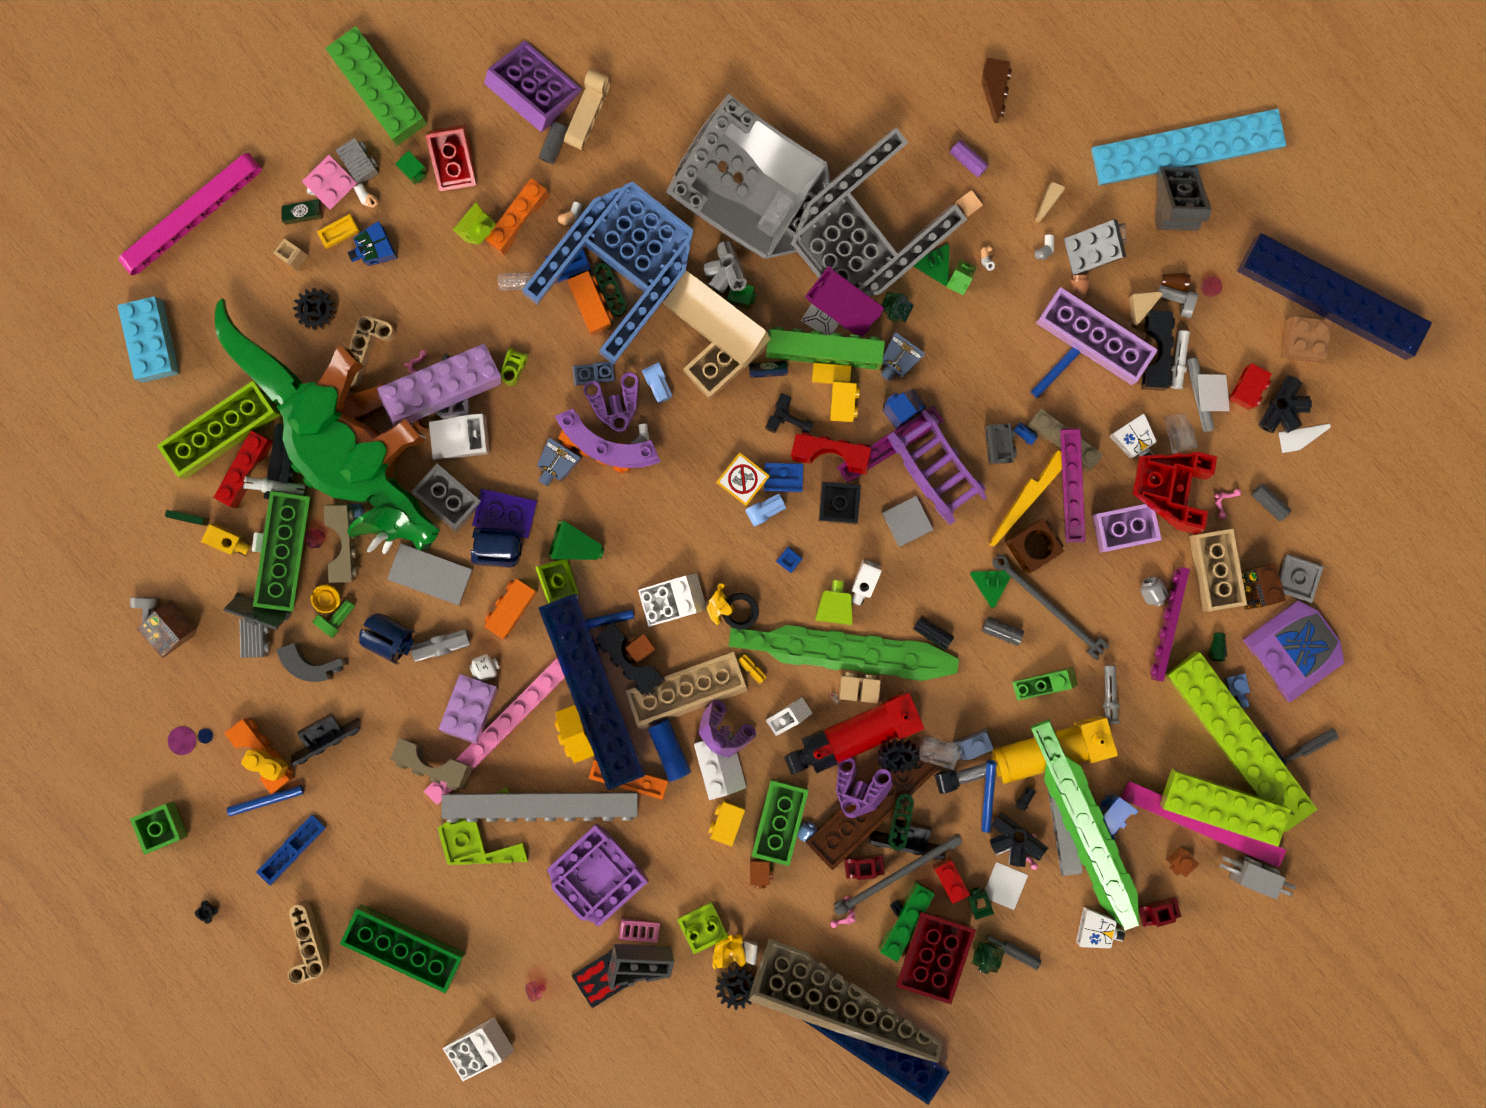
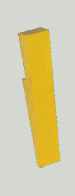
(1028, 495)

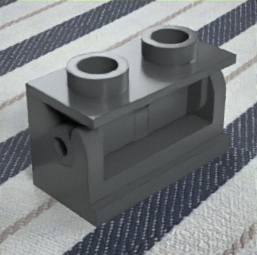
(999, 444)

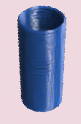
(665, 745)

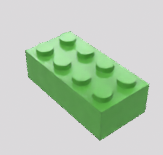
(780, 822)

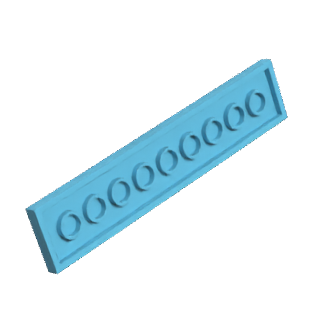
(1188, 146)

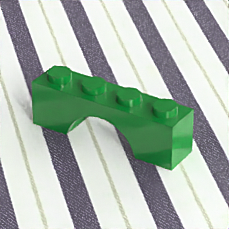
(903, 929)

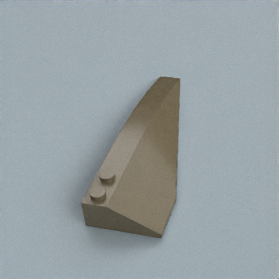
(809, 991)

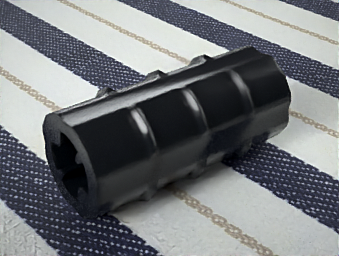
(933, 632)

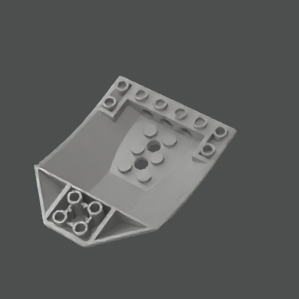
(768, 165)

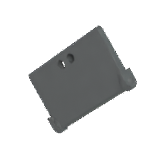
(243, 607)

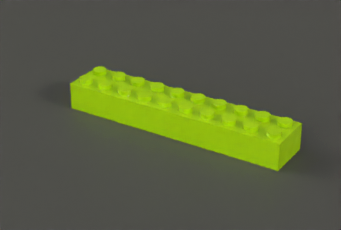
(1238, 736)

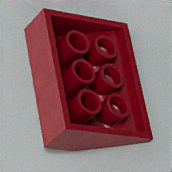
(936, 957)

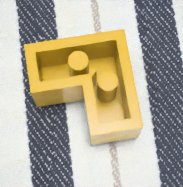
(572, 734)

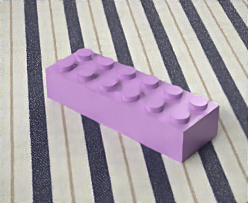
(1096, 336)
(439, 385)

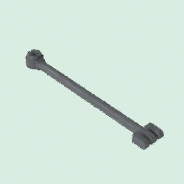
(1094, 645)
(843, 906)

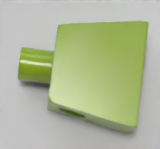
(475, 225)
(835, 605)

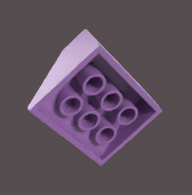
(532, 85)

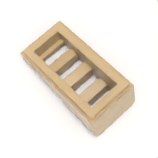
(1051, 195)

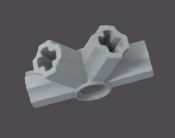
(726, 270)

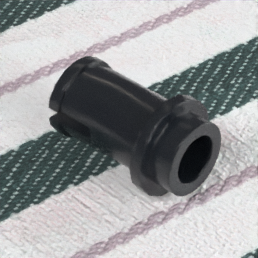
(1025, 798)

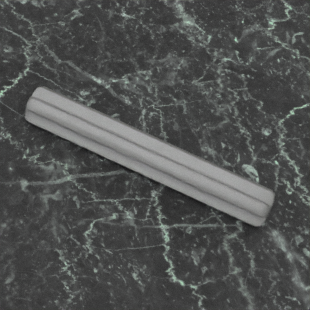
(1205, 416)

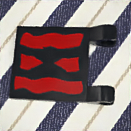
(594, 982)

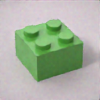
(159, 827)

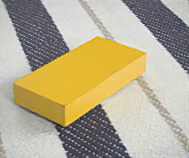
(338, 231)
(828, 373)

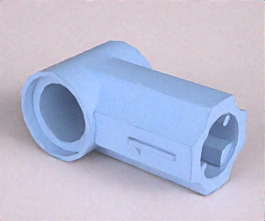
(656, 379)
(762, 511)

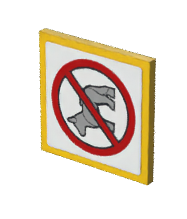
(742, 479)

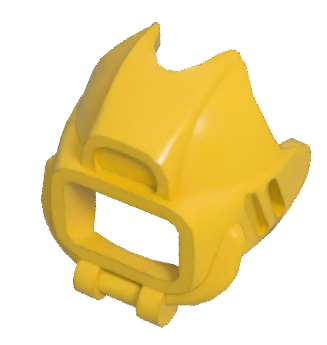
(719, 605)
(727, 953)

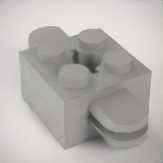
(1260, 879)

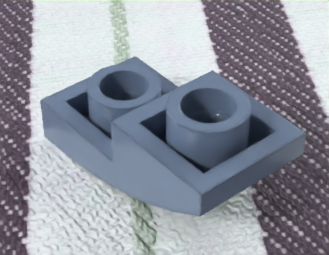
(596, 372)

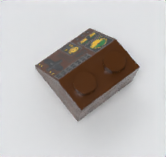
(1262, 586)
(167, 629)

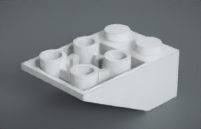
(459, 437)
(672, 599)
(479, 1049)

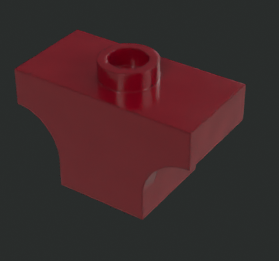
(864, 867)
(1159, 912)

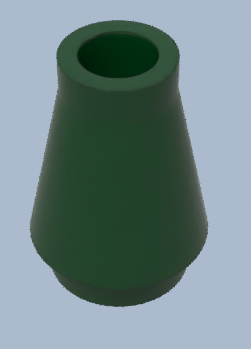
(1218, 648)

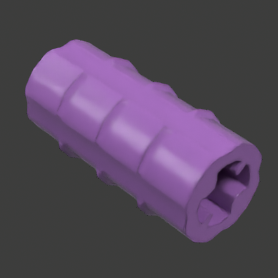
(969, 158)

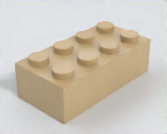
(713, 370)
(1218, 570)

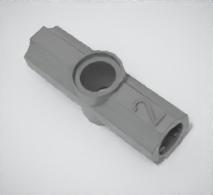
(440, 645)

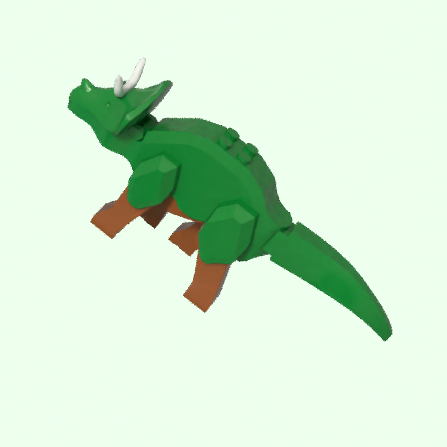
(332, 443)

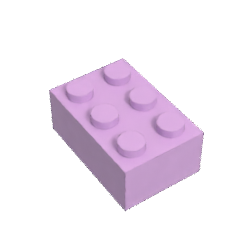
(1126, 527)
(468, 709)

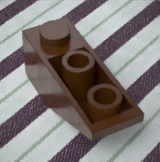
(994, 80)

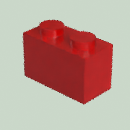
(1250, 387)
(950, 880)

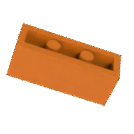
(590, 302)
(510, 608)

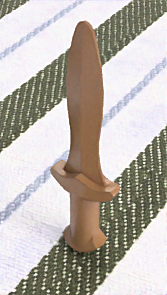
(1125, 324)

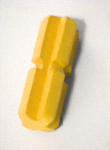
(755, 672)

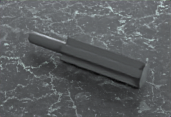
(1313, 745)
(1017, 952)

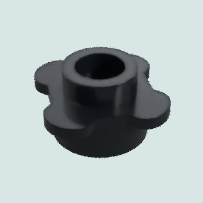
(200, 913)

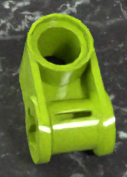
(515, 363)

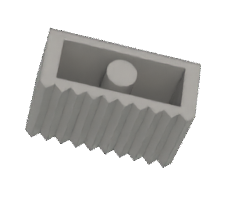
(357, 161)
(253, 640)

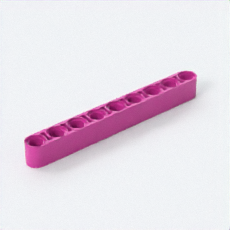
(190, 214)
(1151, 801)

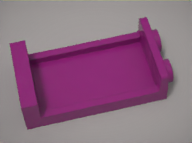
(844, 302)

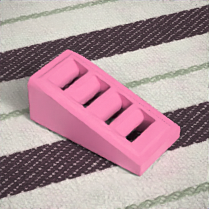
(633, 922)

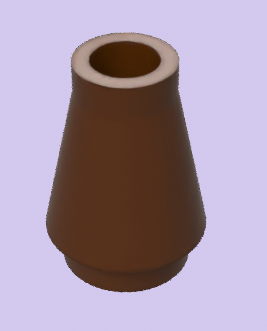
(1177, 281)

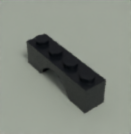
(1159, 326)
(614, 641)

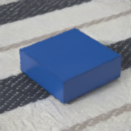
(789, 560)

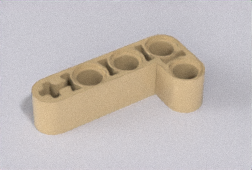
(587, 111)
(369, 337)
(303, 940)

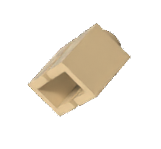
(869, 688)

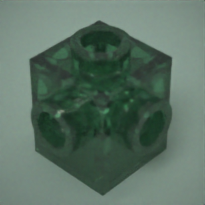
(897, 307)
(988, 957)

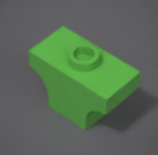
(961, 277)

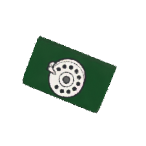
(301, 212)

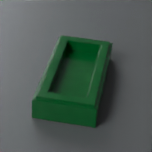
(187, 517)

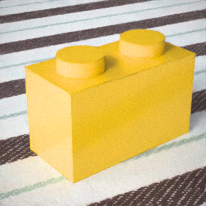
(843, 401)
(727, 822)

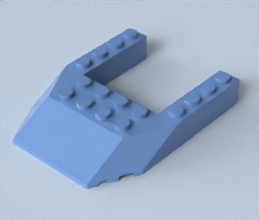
(637, 241)

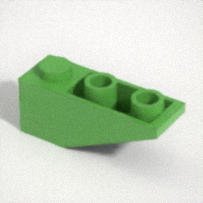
(1045, 683)

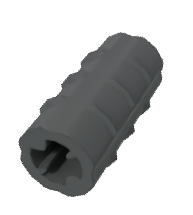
(553, 143)
(1271, 502)
(1002, 631)

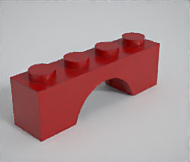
(808, 448)
(251, 453)

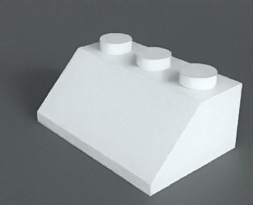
(720, 774)

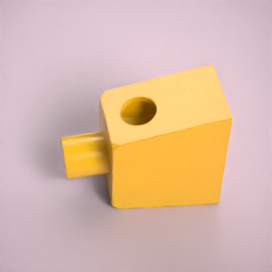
(217, 536)

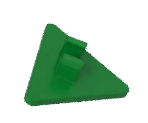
(936, 264)
(991, 584)

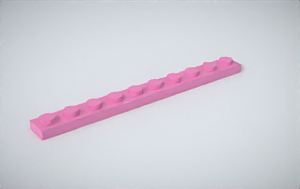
(504, 724)

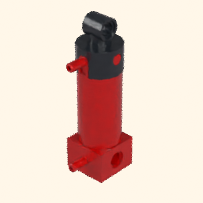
(858, 734)

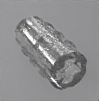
(513, 281)

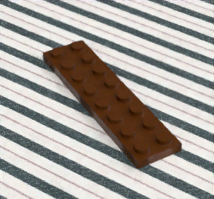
(843, 834)

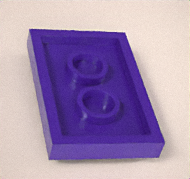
(505, 512)

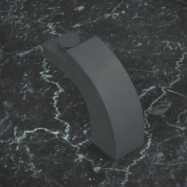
(297, 664)

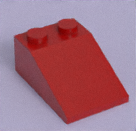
(451, 157)

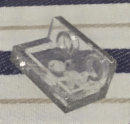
(939, 752)

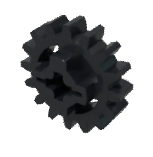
(320, 304)
(898, 755)
(728, 983)

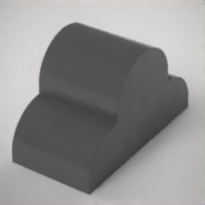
(1181, 199)

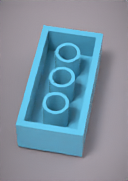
(148, 339)

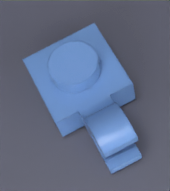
(1238, 687)

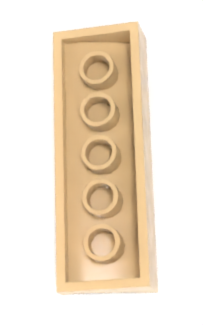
(716, 319)
(688, 691)

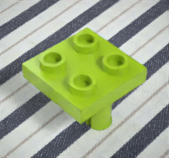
(702, 927)

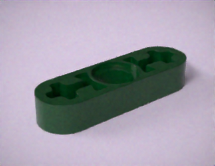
(620, 300)
(898, 806)

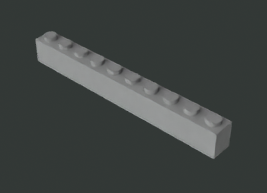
(539, 806)

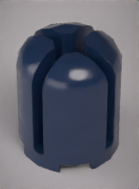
(496, 547)
(390, 629)

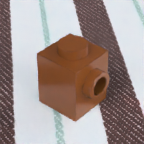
(639, 648)
(1182, 862)
(760, 873)

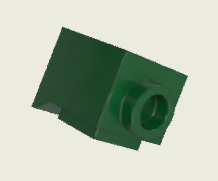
(976, 894)

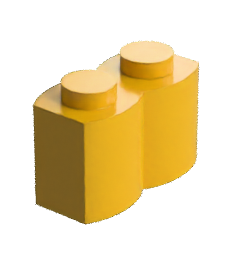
(267, 766)

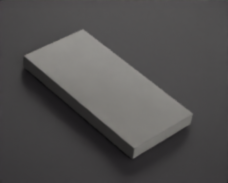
(430, 574)

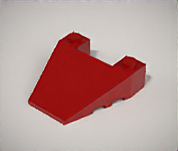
(1165, 486)

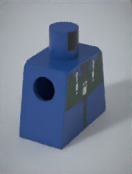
(373, 246)

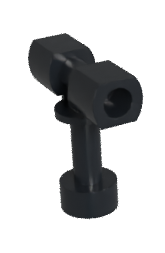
(782, 415)

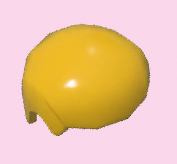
(325, 598)

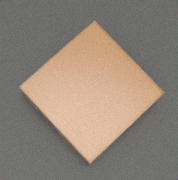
(969, 203)

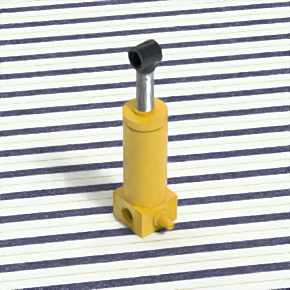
(1085, 741)

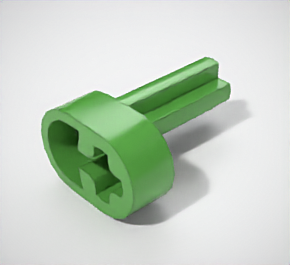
(330, 627)

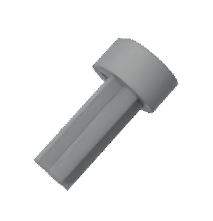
(1187, 299)
(147, 603)

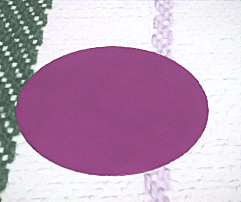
(181, 740)

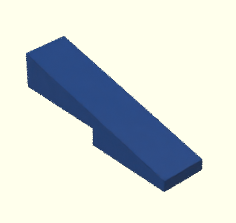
(290, 850)

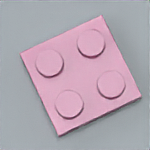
(329, 182)

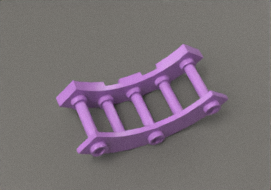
(604, 451)
(921, 477)

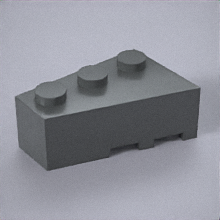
(639, 963)

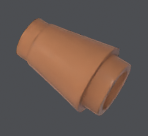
(1080, 286)

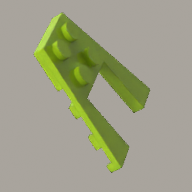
(464, 845)

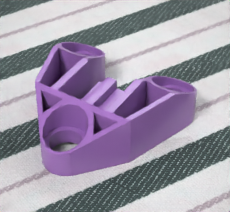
(630, 397)
(718, 739)
(873, 797)

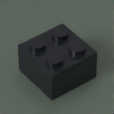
(839, 503)

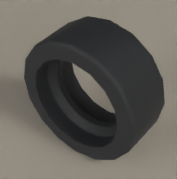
(754, 611)

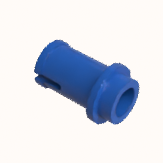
(1025, 433)

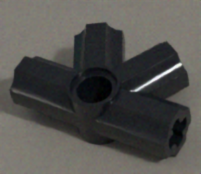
(1291, 405)
(1017, 848)

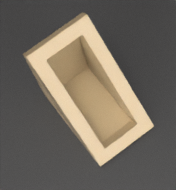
(290, 254)
(1141, 304)

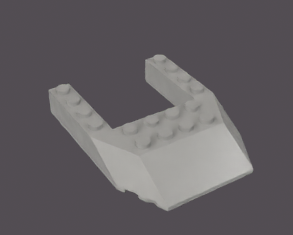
(842, 235)

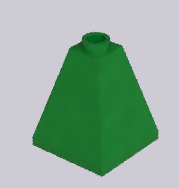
(573, 544)

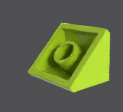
(557, 580)

